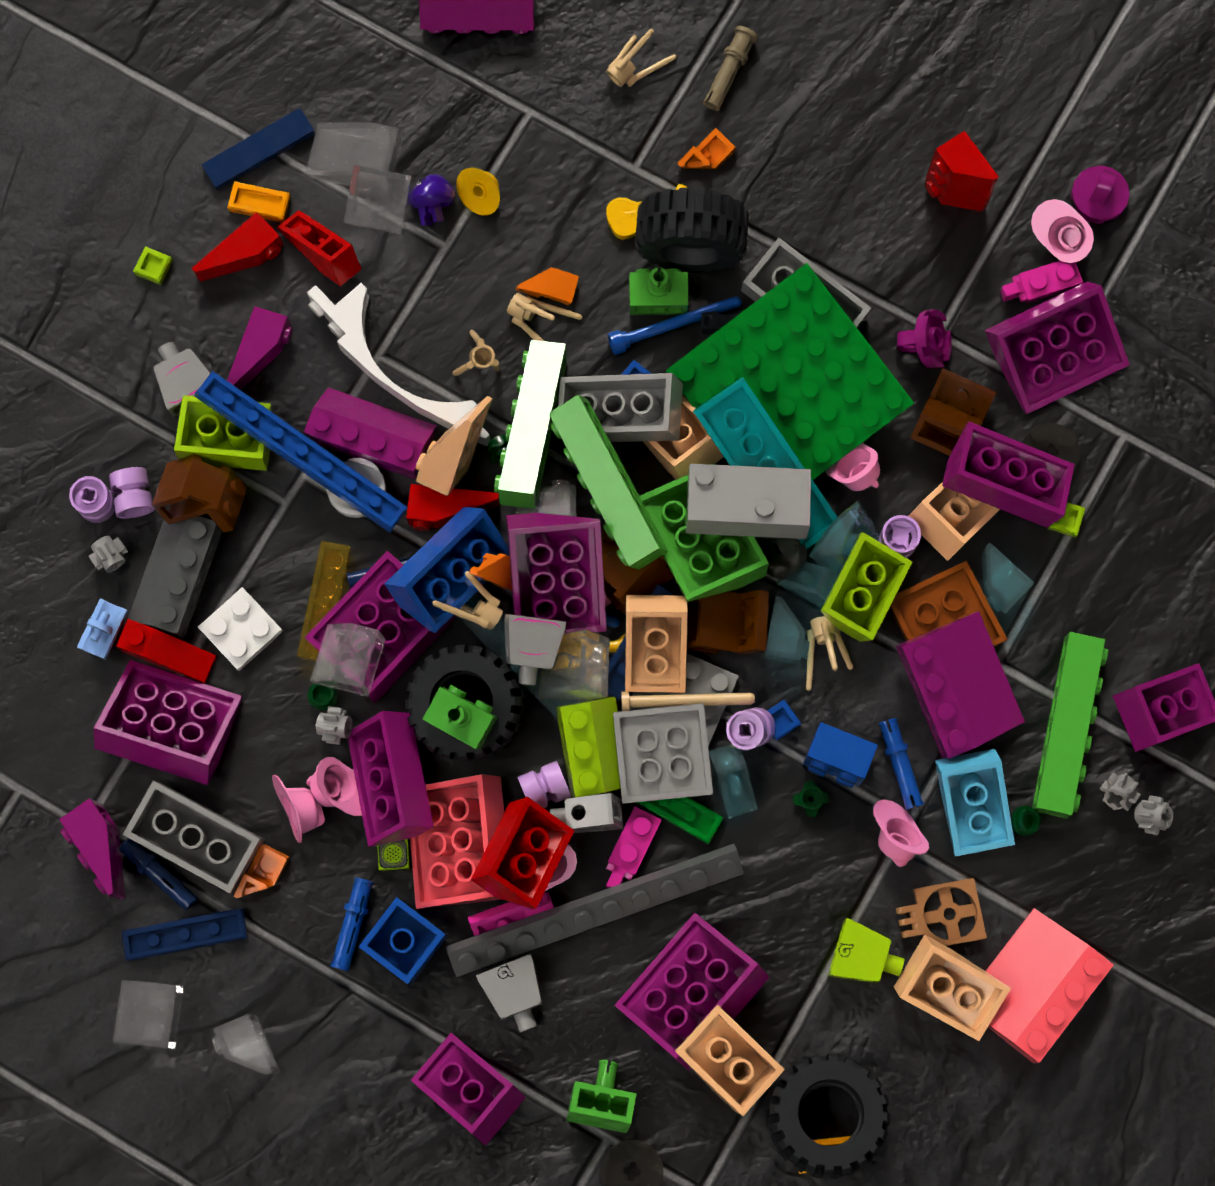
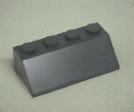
(176, 575)

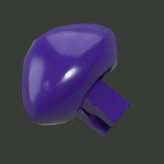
(429, 196)

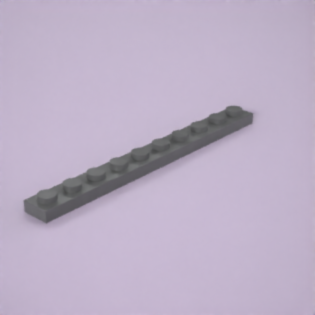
(594, 910)

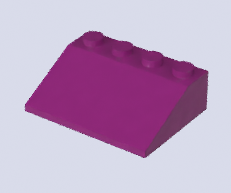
(1058, 346)
(557, 569)
(374, 607)
(960, 685)
(167, 722)
(687, 982)

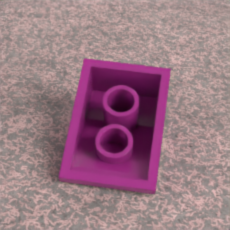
(1166, 707)
(468, 1088)

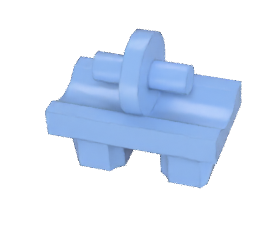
(102, 629)

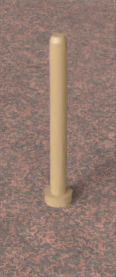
(686, 699)

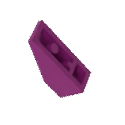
(260, 345)

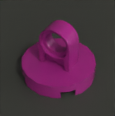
(1100, 194)
(927, 339)

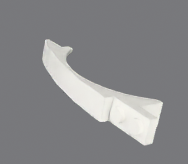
(348, 321)

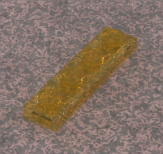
(325, 591)

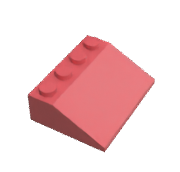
(447, 855)
(1049, 983)

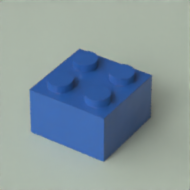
(839, 755)
(403, 941)

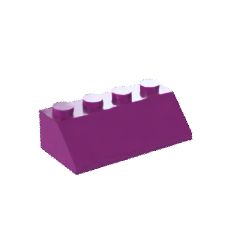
(477, 15)
(369, 432)
(1009, 475)
(389, 779)

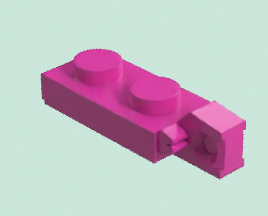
(1042, 282)
(632, 846)
(506, 914)

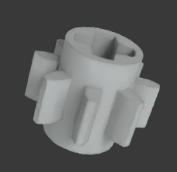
(108, 554)
(334, 725)
(1120, 791)
(1153, 815)

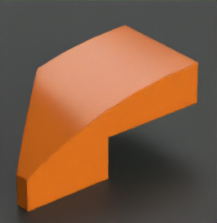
(709, 153)
(551, 284)
(495, 570)
(263, 871)

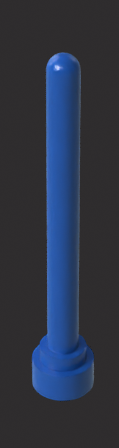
(621, 341)

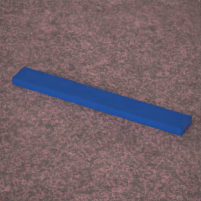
(300, 451)

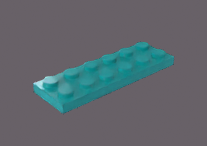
(752, 439)

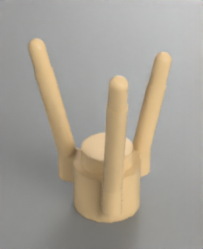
(622, 68)
(525, 308)
(480, 356)
(484, 613)
(824, 633)

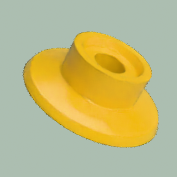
(478, 191)

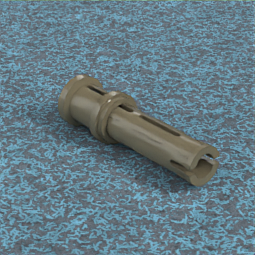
(735, 56)

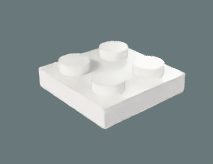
(240, 629)

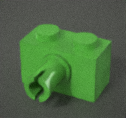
(658, 292)
(460, 717)
(601, 1103)

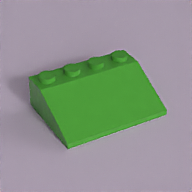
(701, 562)

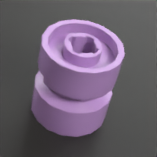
(131, 492)
(92, 499)
(901, 535)
(750, 728)
(545, 785)

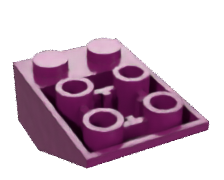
(99, 843)

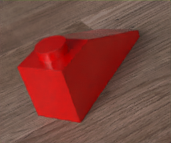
(322, 247)
(244, 248)
(433, 509)
(165, 651)

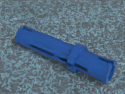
(901, 764)
(352, 923)

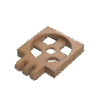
(920, 919)

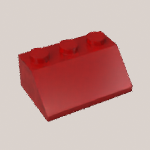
(961, 175)
(523, 853)

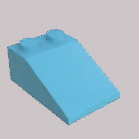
(975, 802)

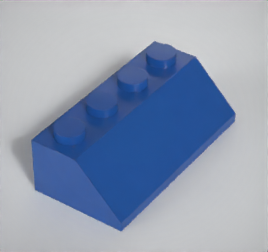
(441, 565)

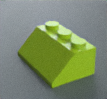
(216, 438)
(865, 588)
(589, 746)

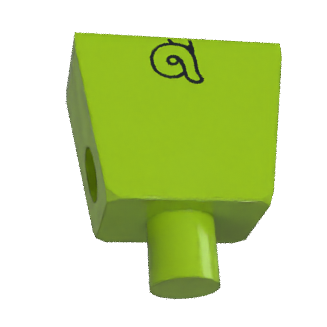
(863, 955)

